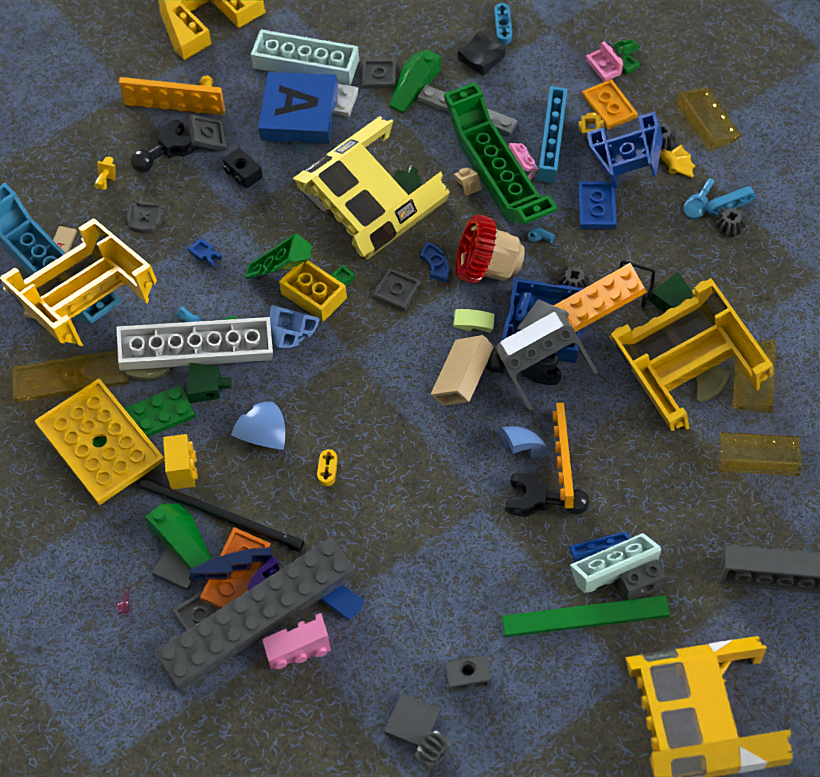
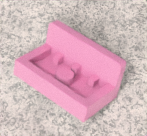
(605, 62)
(524, 159)

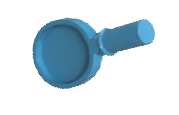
(695, 204)

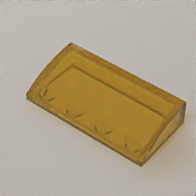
(707, 118)
(745, 395)
(759, 454)

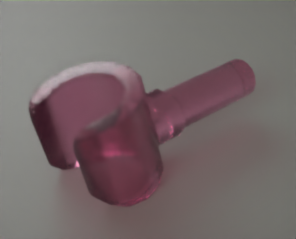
(123, 607)

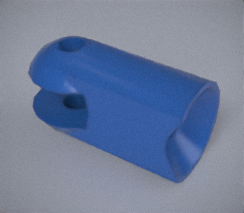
(523, 306)

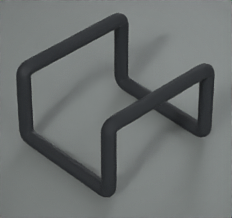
(644, 296)

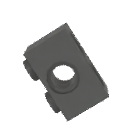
(642, 580)
(459, 682)

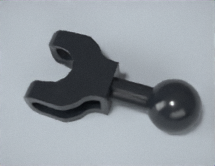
(169, 143)
(536, 372)
(537, 497)

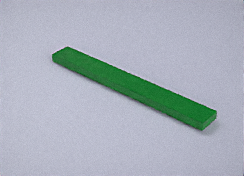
(585, 616)

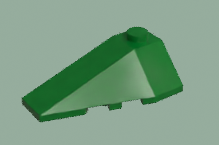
(179, 533)

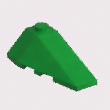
(415, 74)
(283, 256)

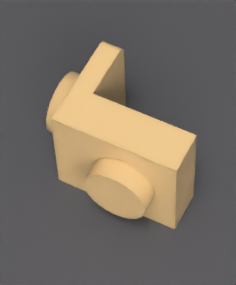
(469, 180)

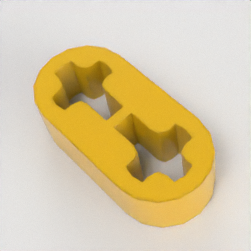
(323, 467)

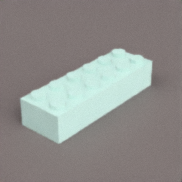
(304, 55)

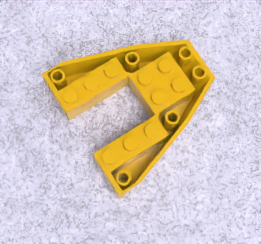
(189, 34)

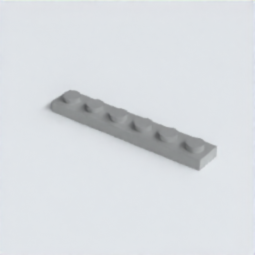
(436, 99)

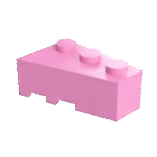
(297, 644)

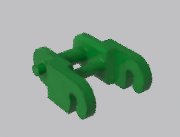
(627, 46)

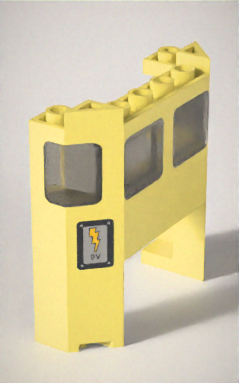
(365, 194)

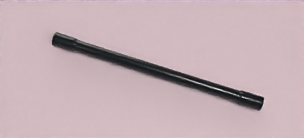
(286, 539)

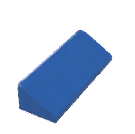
(592, 547)
(344, 602)

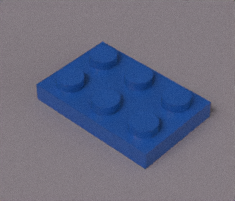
(597, 205)

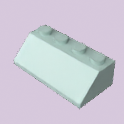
(610, 563)

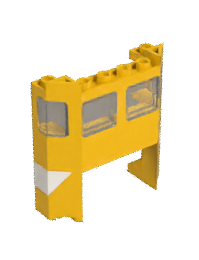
(693, 714)

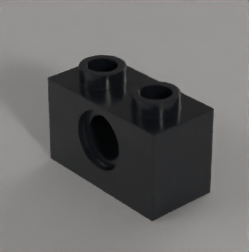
(242, 168)

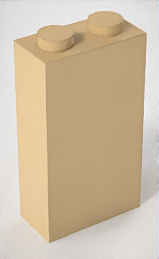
(462, 370)

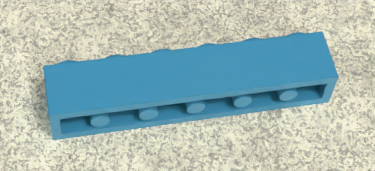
(552, 134)

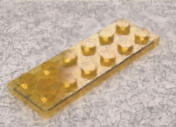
(66, 375)

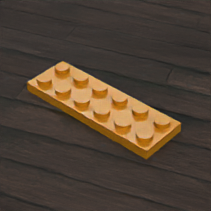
(172, 96)
(602, 297)

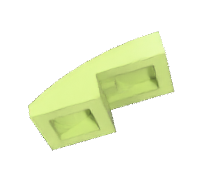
(469, 319)

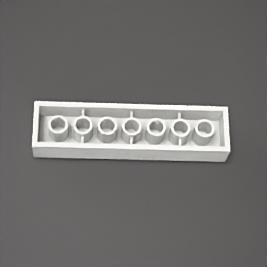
(194, 343)

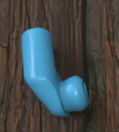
(539, 234)

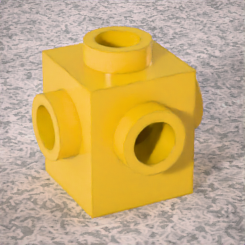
(587, 120)

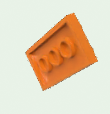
(223, 591)

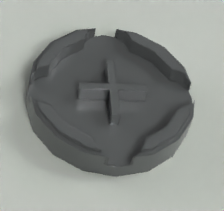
(144, 217)

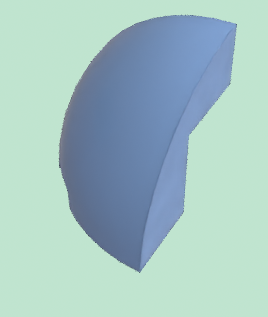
(290, 326)
(262, 426)
(523, 439)

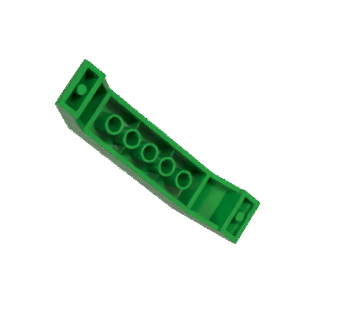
(493, 158)

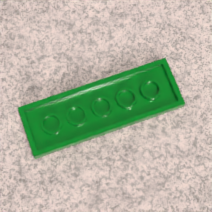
(158, 413)

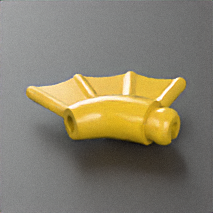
(678, 161)

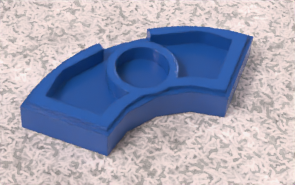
(436, 260)

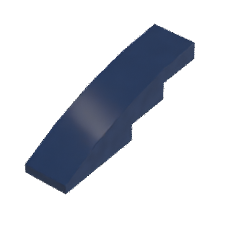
(224, 565)

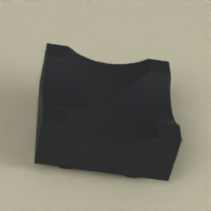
(481, 53)

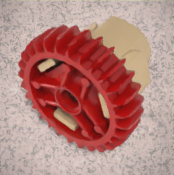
(487, 252)

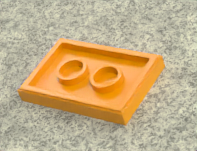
(609, 103)

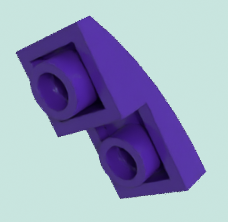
(264, 572)

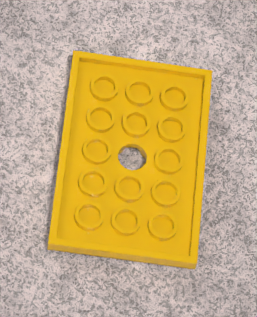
(92, 414)

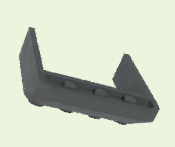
(536, 344)

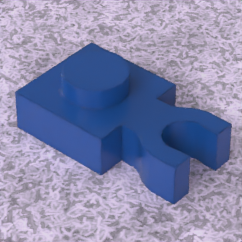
(203, 250)

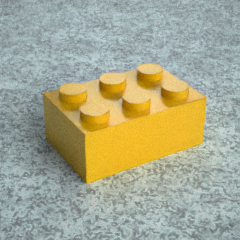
(313, 290)

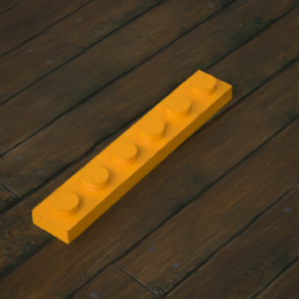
(563, 461)

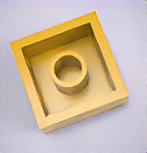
(180, 461)

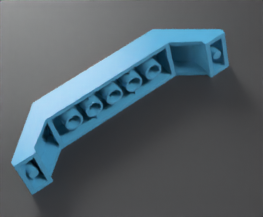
(35, 249)

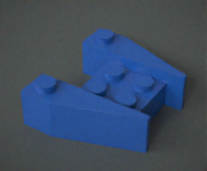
(629, 150)

